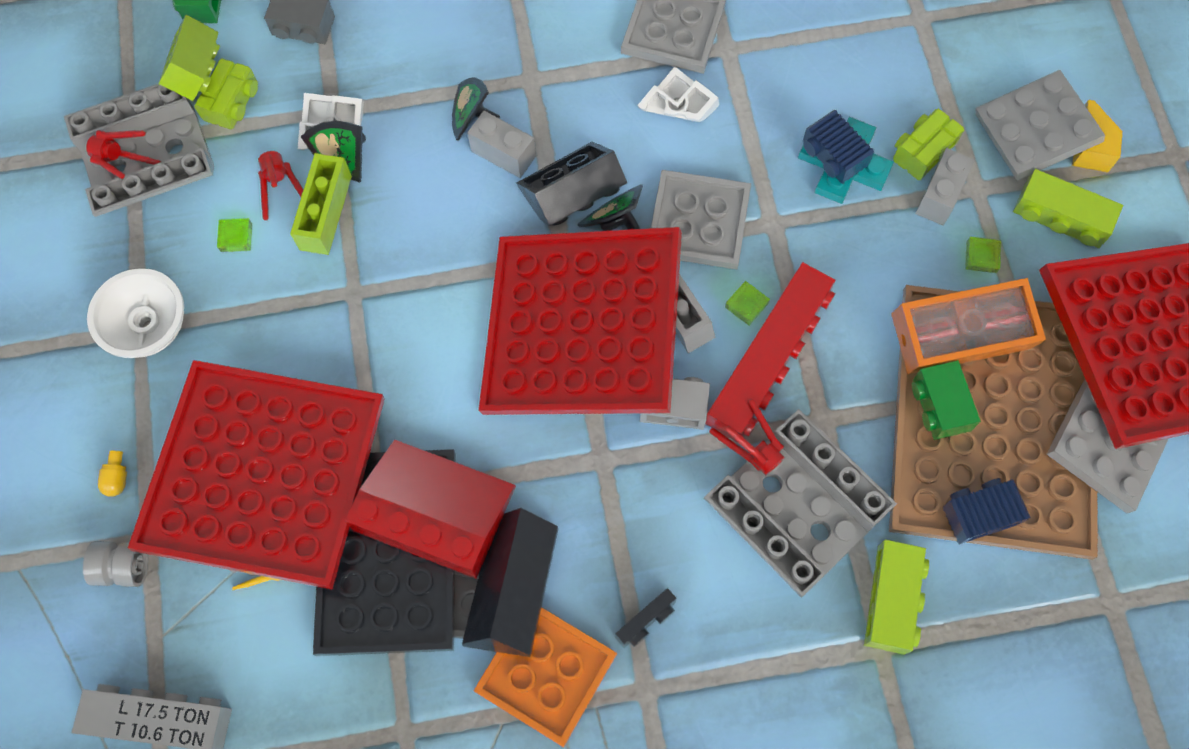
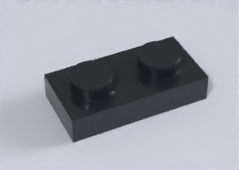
(658, 610)

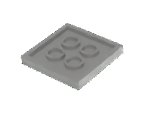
(674, 32)
(1039, 124)
(708, 214)
(1088, 453)

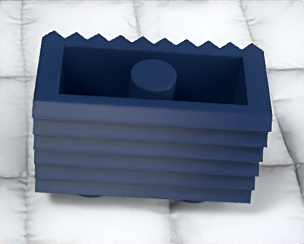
(837, 146)
(986, 510)

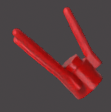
(104, 149)
(273, 170)
(764, 456)

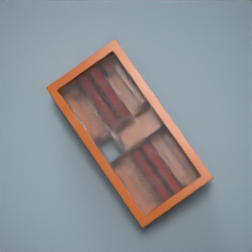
(968, 325)

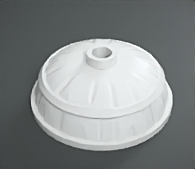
(128, 302)

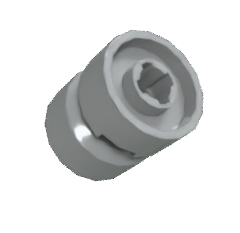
(111, 563)

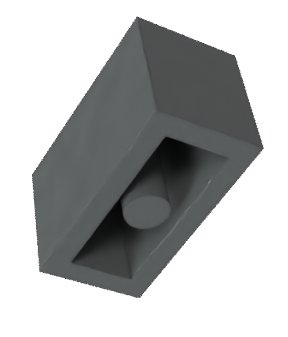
(300, 19)

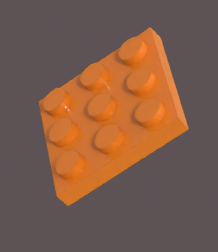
(552, 684)

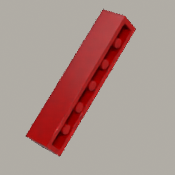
(771, 350)

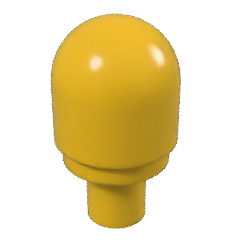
(112, 475)

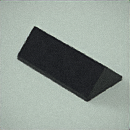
(512, 585)

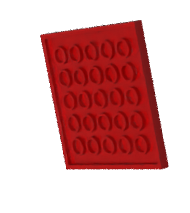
(583, 323)
(1130, 337)
(259, 474)

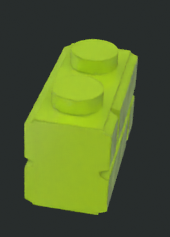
(227, 94)
(927, 143)

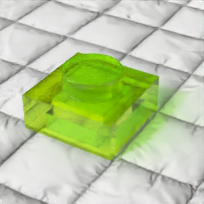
(234, 235)
(983, 254)
(747, 303)

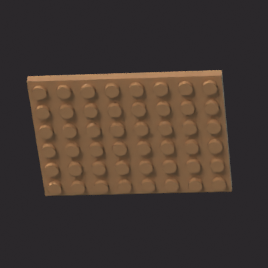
(1020, 412)

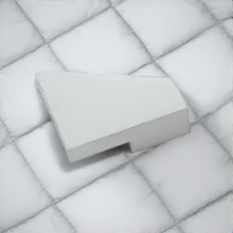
(680, 98)
(328, 108)

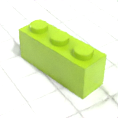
(190, 59)
(321, 204)
(1068, 209)
(896, 597)

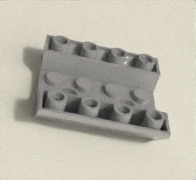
(167, 123)
(816, 488)

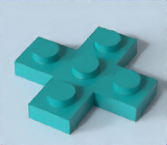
(872, 176)

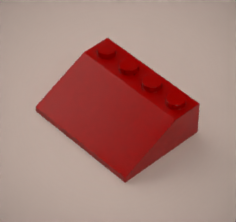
(431, 507)

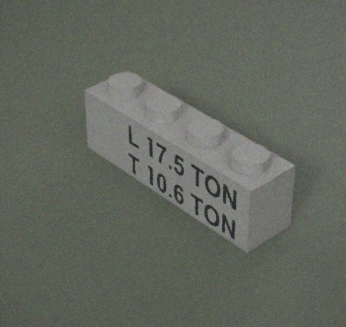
(152, 720)

